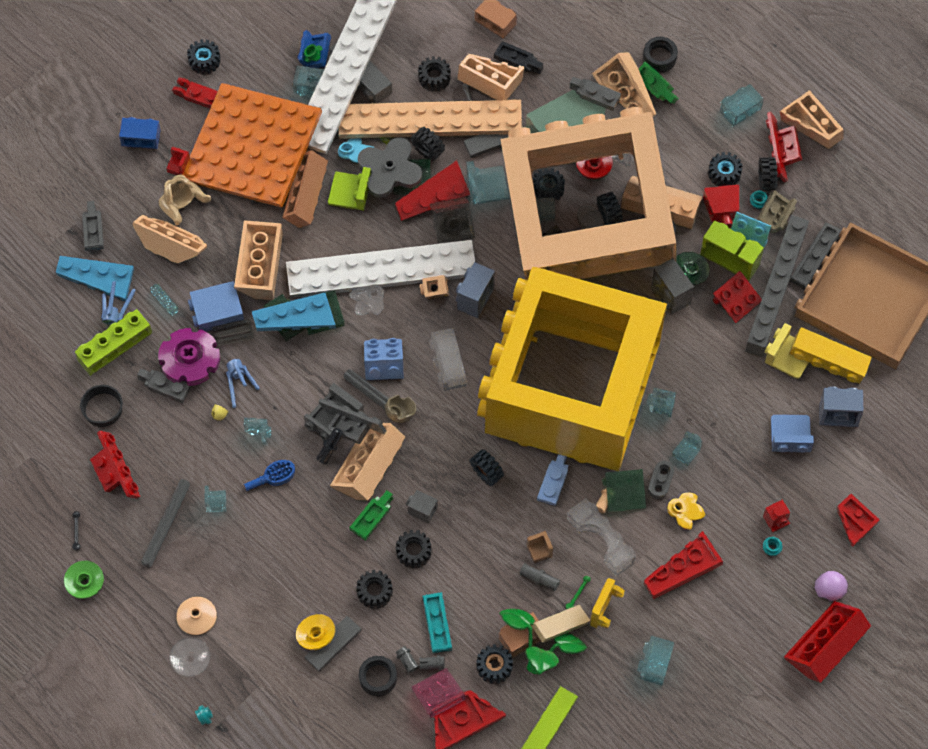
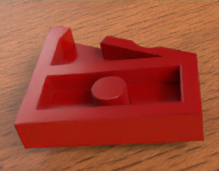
(856, 519)

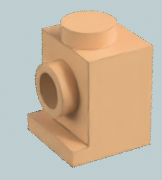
(440, 281)

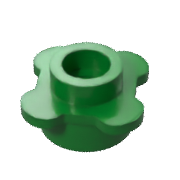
(312, 53)

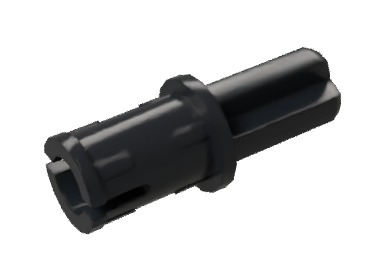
(330, 445)

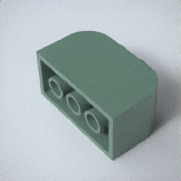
(564, 108)

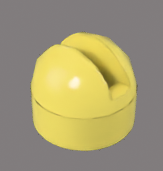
(219, 412)

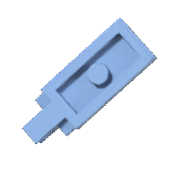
(553, 481)

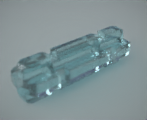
(164, 299)

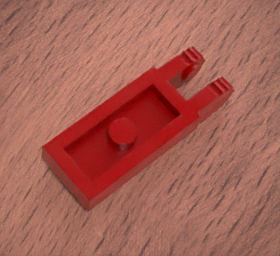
(195, 92)

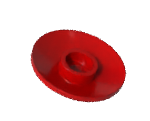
(603, 167)

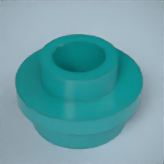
(758, 195)
(772, 541)
(204, 715)

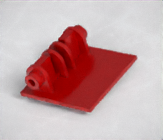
(737, 296)

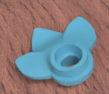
(351, 149)

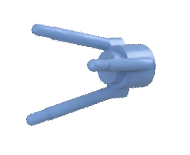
(111, 314)
(237, 371)

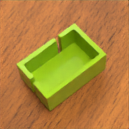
(731, 250)

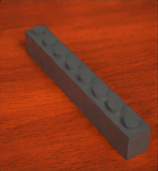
(777, 286)

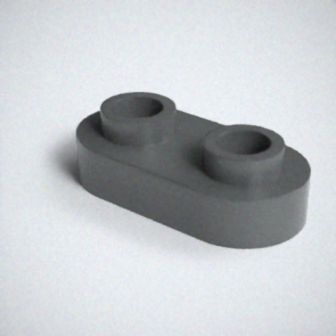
(661, 481)

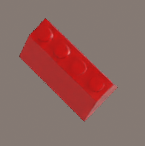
(828, 641)

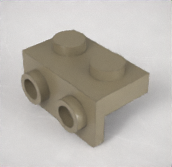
(777, 211)

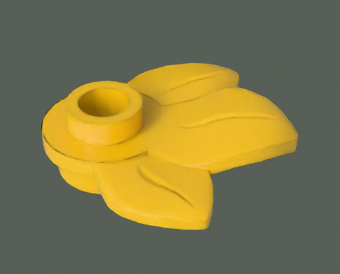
(688, 510)

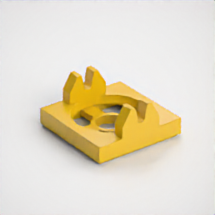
(602, 602)

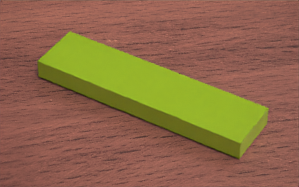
(551, 720)

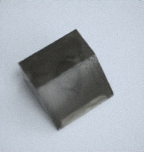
(452, 220)

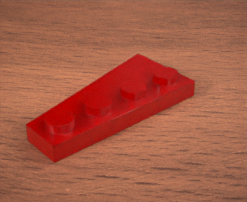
(443, 186)

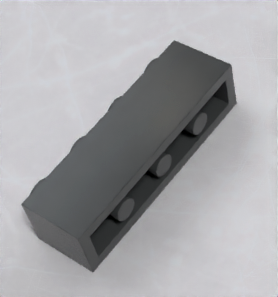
(373, 82)

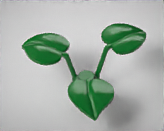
(541, 659)

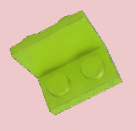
(350, 190)

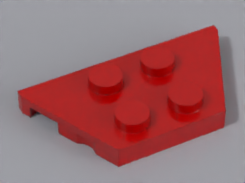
(464, 720)

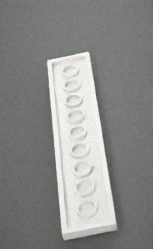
(347, 67)
(382, 268)

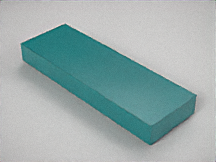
(437, 622)

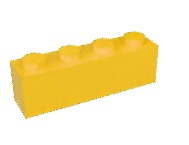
(830, 355)

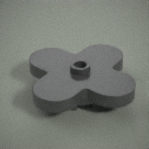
(390, 167)

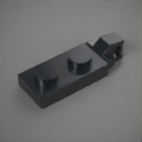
(517, 57)

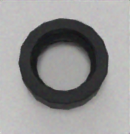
(660, 42)
(373, 661)

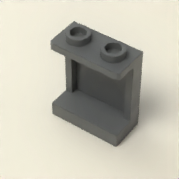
(320, 419)

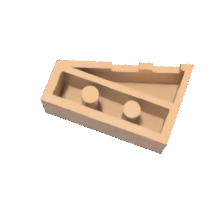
(490, 77)
(812, 120)

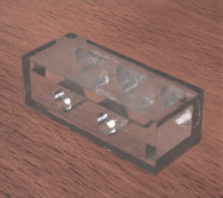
(447, 359)

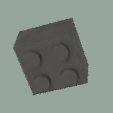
(672, 286)

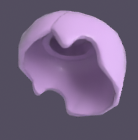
(831, 585)

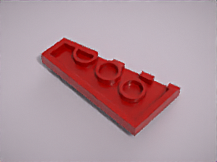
(693, 561)

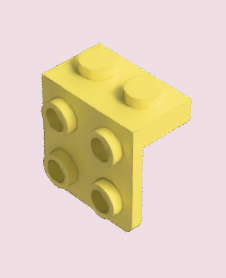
(779, 356)

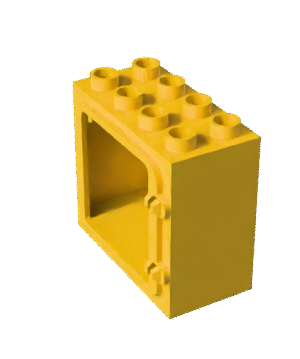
(588, 315)

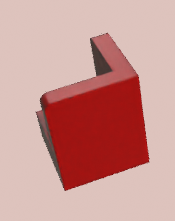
(178, 161)

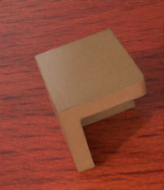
(539, 547)

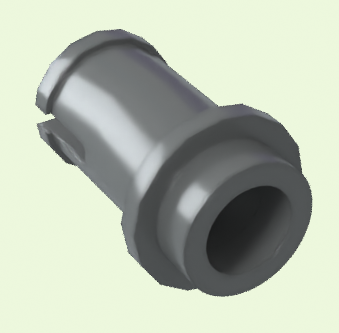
(407, 659)
(432, 663)

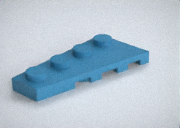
(97, 275)
(301, 313)

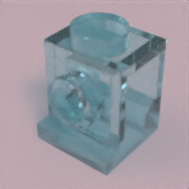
(662, 396)

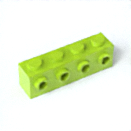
(113, 342)

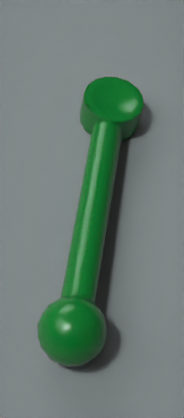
(586, 579)

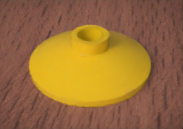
(313, 626)

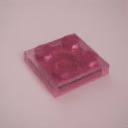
(438, 692)

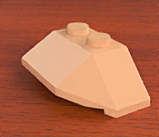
(168, 239)

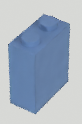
(215, 306)

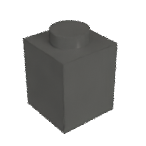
(422, 506)

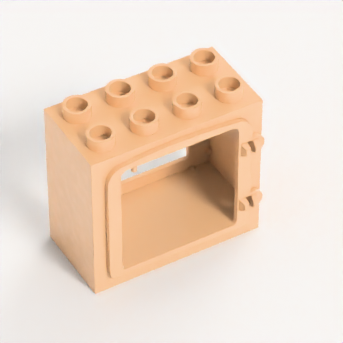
(601, 248)

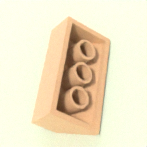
(682, 204)
(259, 259)
(368, 463)

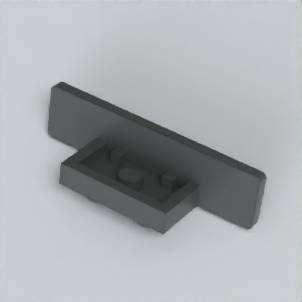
(353, 424)

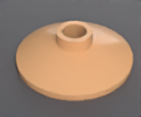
(196, 624)

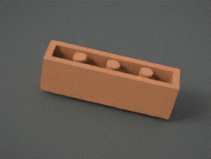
(305, 190)

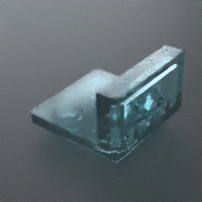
(486, 183)

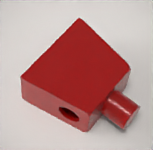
(722, 203)

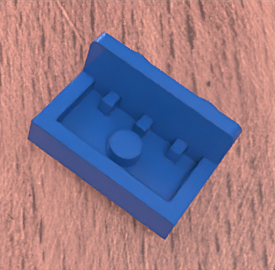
(319, 39)

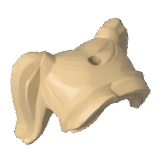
(178, 194)

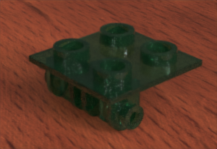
(625, 490)

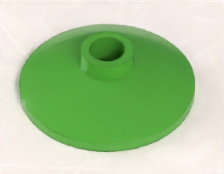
(83, 571)

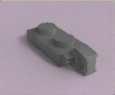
(595, 93)
(92, 228)
(162, 385)

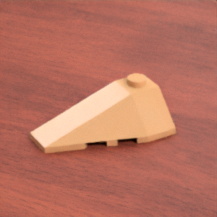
(624, 77)

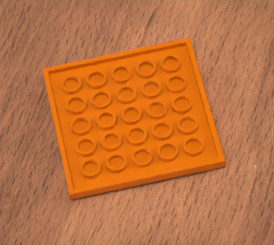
(252, 144)

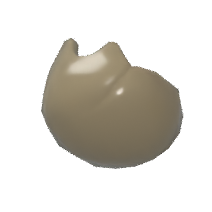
(400, 409)

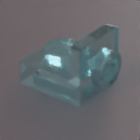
(255, 426)
(688, 448)

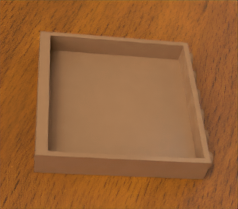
(868, 295)

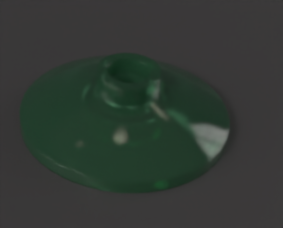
(696, 264)

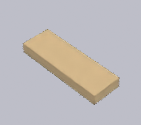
(561, 623)

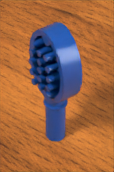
(275, 475)

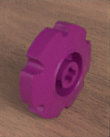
(189, 356)

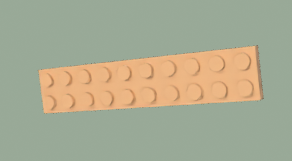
(443, 118)

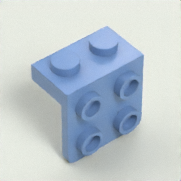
(383, 359)
(791, 433)

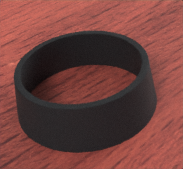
(96, 390)

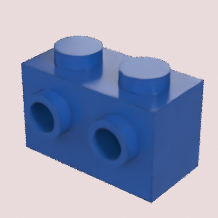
(139, 133)

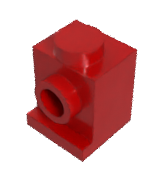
(777, 516)

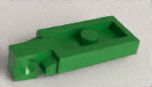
(657, 84)
(372, 516)

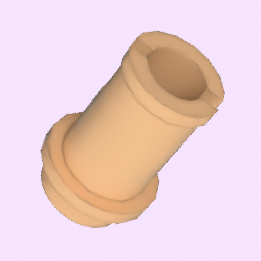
(602, 503)

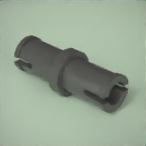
(540, 577)

